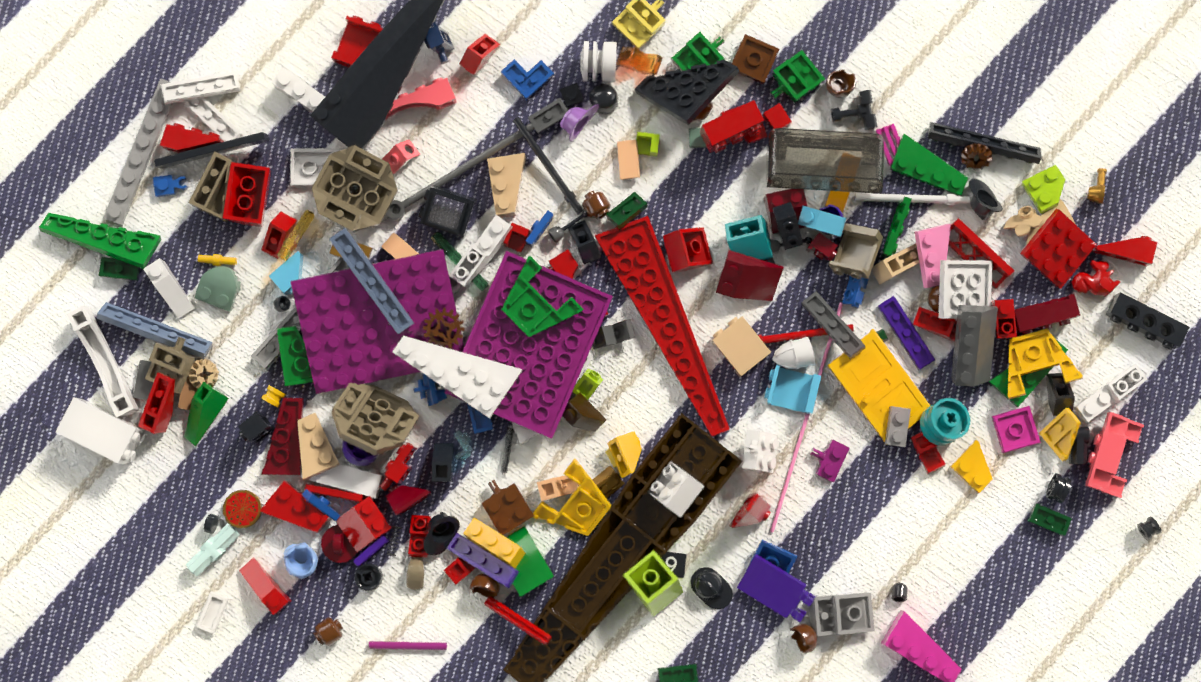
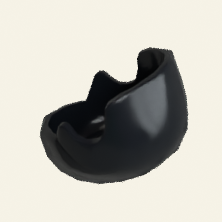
(605, 97)

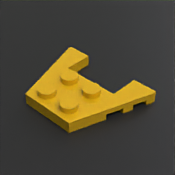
(1035, 353)
(582, 509)

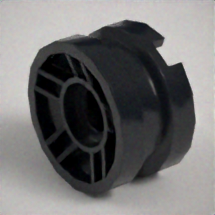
(1058, 488)
(376, 574)

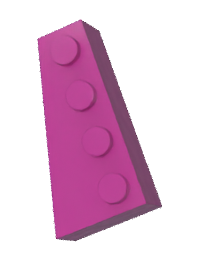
(918, 647)

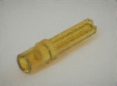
(292, 241)

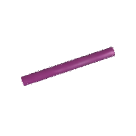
(408, 645)

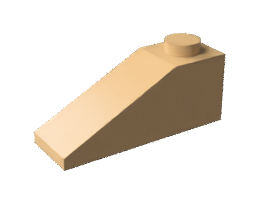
(896, 264)

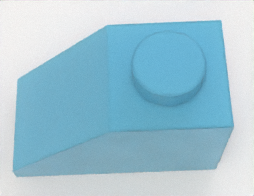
(821, 221)
(287, 272)

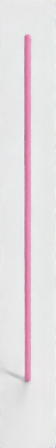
(801, 435)

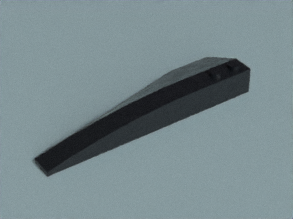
(366, 92)

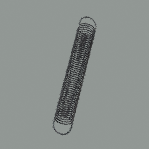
(504, 468)

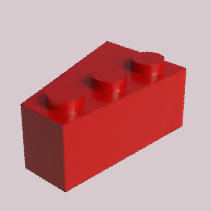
(292, 507)

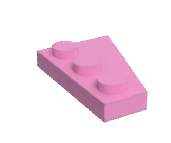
(931, 248)

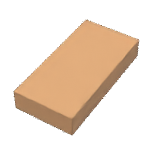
(628, 159)

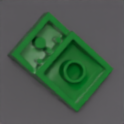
(532, 567)

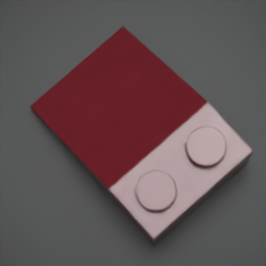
(748, 277)

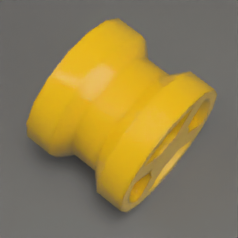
(273, 396)

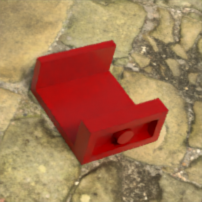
(355, 40)

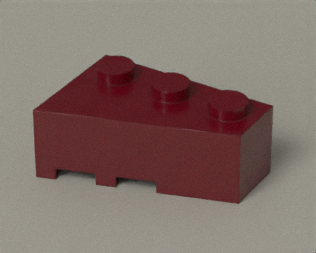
(1046, 314)

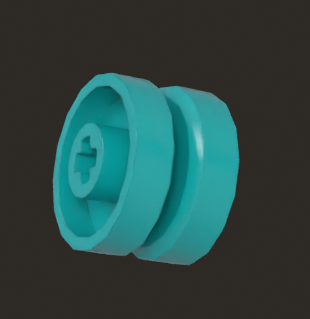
(945, 421)

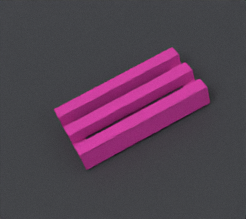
(896, 137)

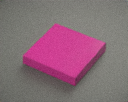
(1015, 429)

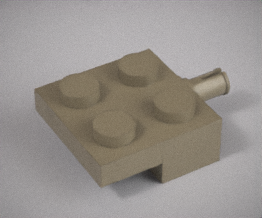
(170, 362)

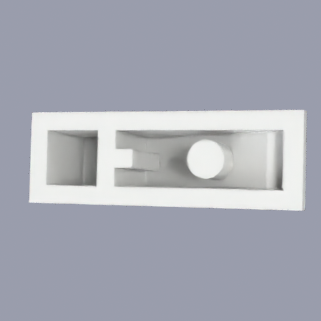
(169, 288)

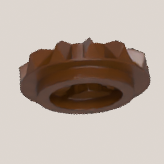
(969, 153)

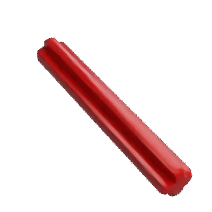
(517, 620)

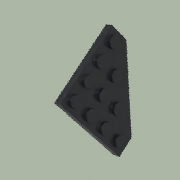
(687, 91)

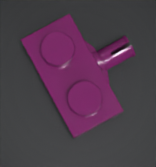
(830, 460)

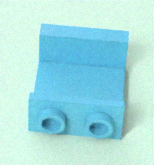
(792, 390)

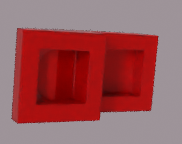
(927, 453)
(458, 570)

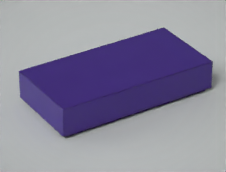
(371, 550)

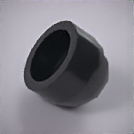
(282, 299)

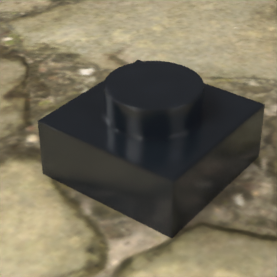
(571, 95)

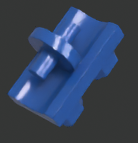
(433, 396)

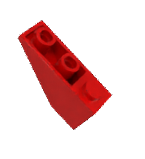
(179, 139)

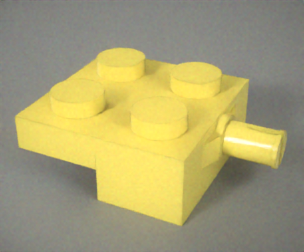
(640, 21)

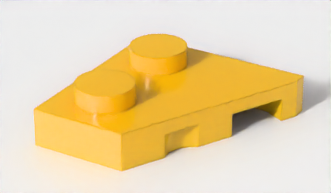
(1061, 433)
(973, 467)

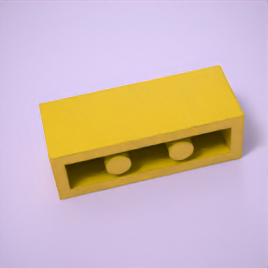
(494, 543)

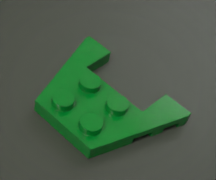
(530, 309)

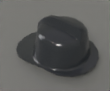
(983, 199)
(440, 533)
(711, 588)

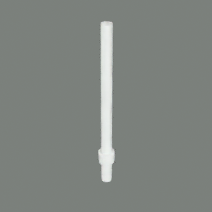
(949, 199)

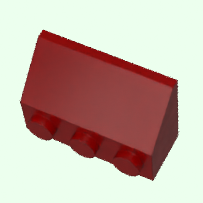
(247, 194)

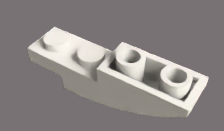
(482, 252)
(1110, 393)

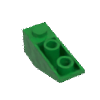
(203, 410)

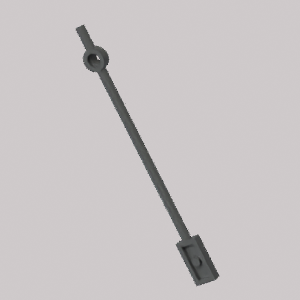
(539, 121)

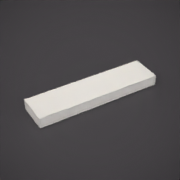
(200, 87)
(213, 119)

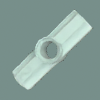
(212, 549)

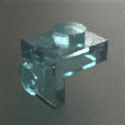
(464, 440)

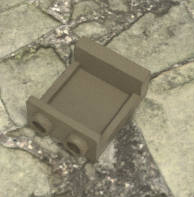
(856, 251)

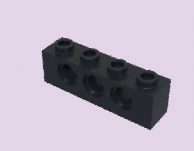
(1175, 330)

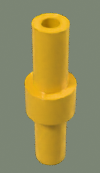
(217, 260)

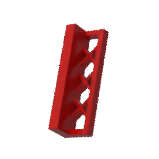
(981, 247)

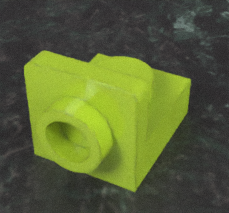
(588, 383)

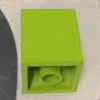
(654, 583)

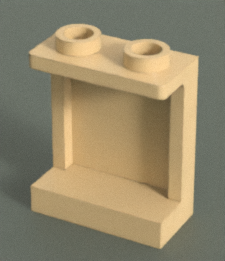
(740, 345)

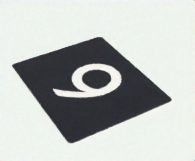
(675, 562)

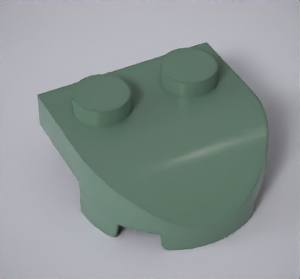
(218, 287)

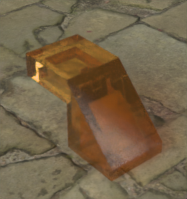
(638, 61)

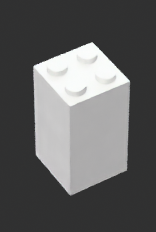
(101, 431)

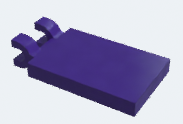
(775, 588)

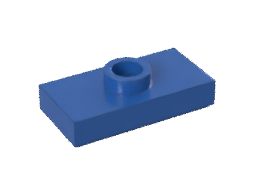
(539, 227)
(321, 504)

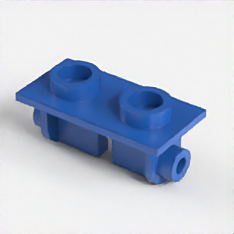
(853, 295)

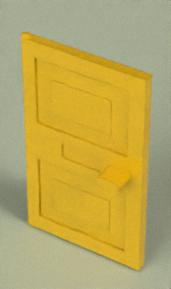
(877, 382)

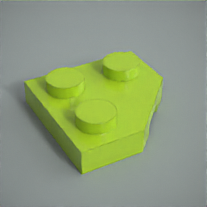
(1045, 188)

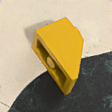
(625, 452)

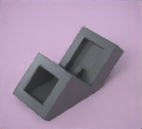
(614, 334)

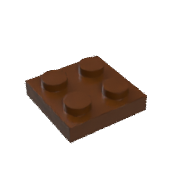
(755, 58)

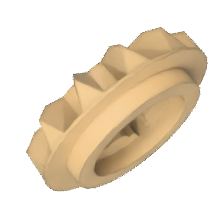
(198, 367)

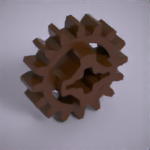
(431, 333)

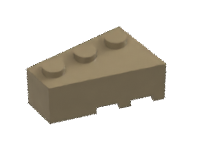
(212, 187)

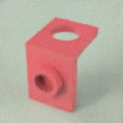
(398, 155)

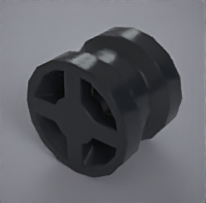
(1149, 528)

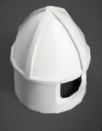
(795, 354)

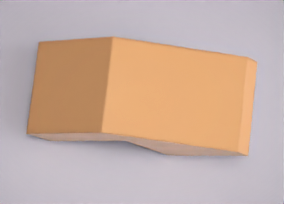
(398, 247)
(556, 487)

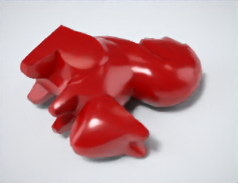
(1099, 283)

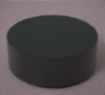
(211, 523)

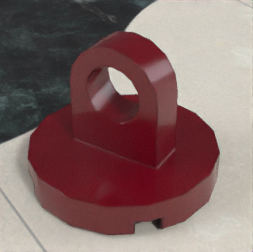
(336, 545)

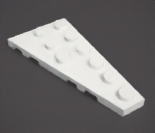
(469, 377)

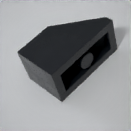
(584, 242)
(1059, 394)

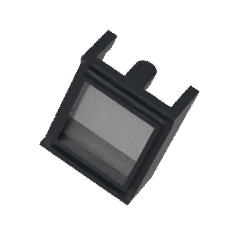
(447, 210)

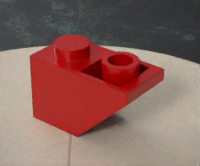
(1005, 319)

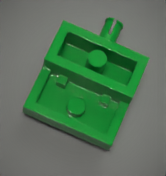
(697, 52)
(796, 77)

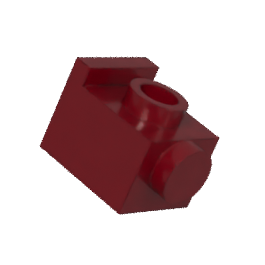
(822, 247)

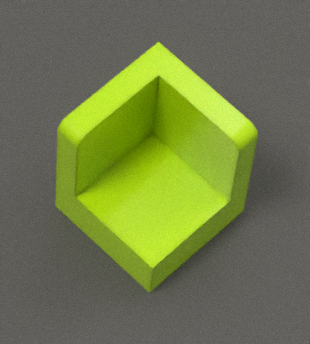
(647, 143)

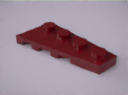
(284, 451)

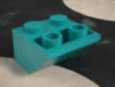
(749, 237)

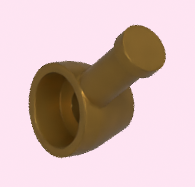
(1097, 192)

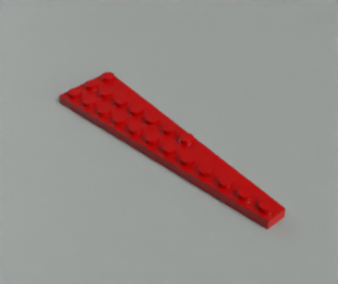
(646, 278)

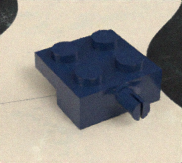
(439, 42)

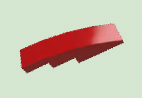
(930, 321)

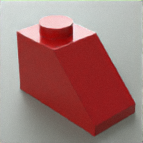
(479, 54)
(277, 232)

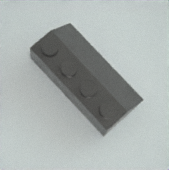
(973, 345)

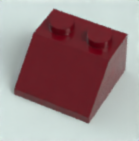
(774, 199)

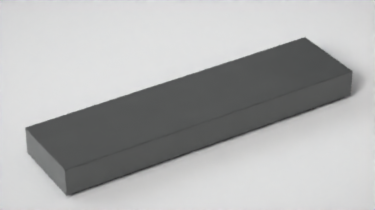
(833, 325)

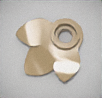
(1024, 221)

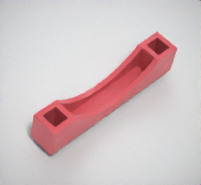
(435, 96)

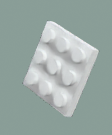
(964, 284)

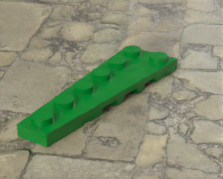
(119, 243)

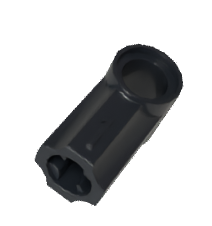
(1078, 452)

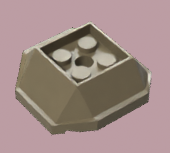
(340, 174)
(373, 418)

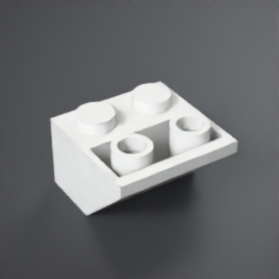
(675, 489)

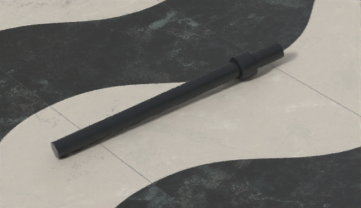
(569, 196)

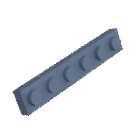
(371, 280)
(153, 329)

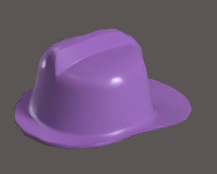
(576, 119)

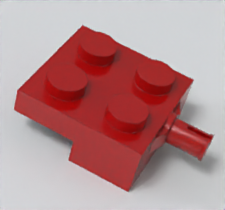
(398, 469)

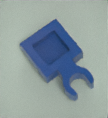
(166, 185)

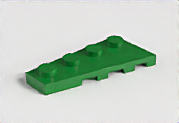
(921, 164)
(1029, 382)

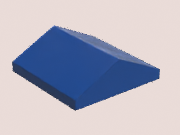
(775, 555)

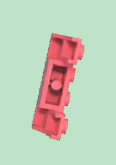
(1108, 452)

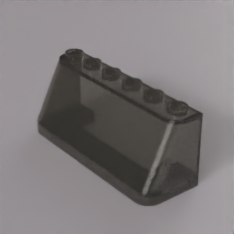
(825, 160)

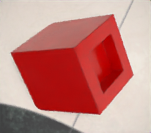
(777, 117)
(516, 237)

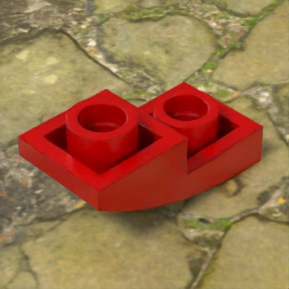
(418, 532)

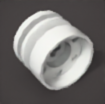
(599, 61)

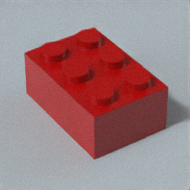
(732, 127)

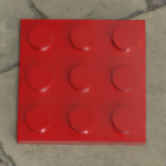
(1058, 248)

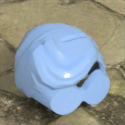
(300, 560)

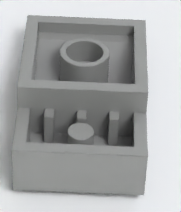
(842, 614)

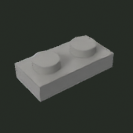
(897, 426)

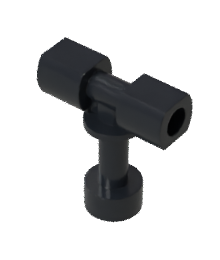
(863, 111)

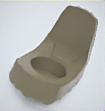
(415, 573)

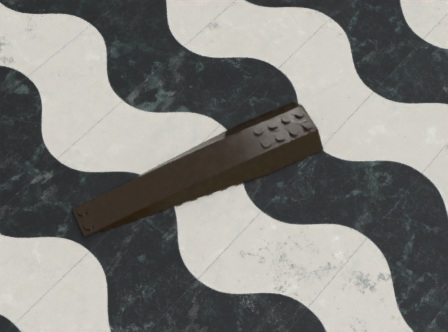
(624, 537)

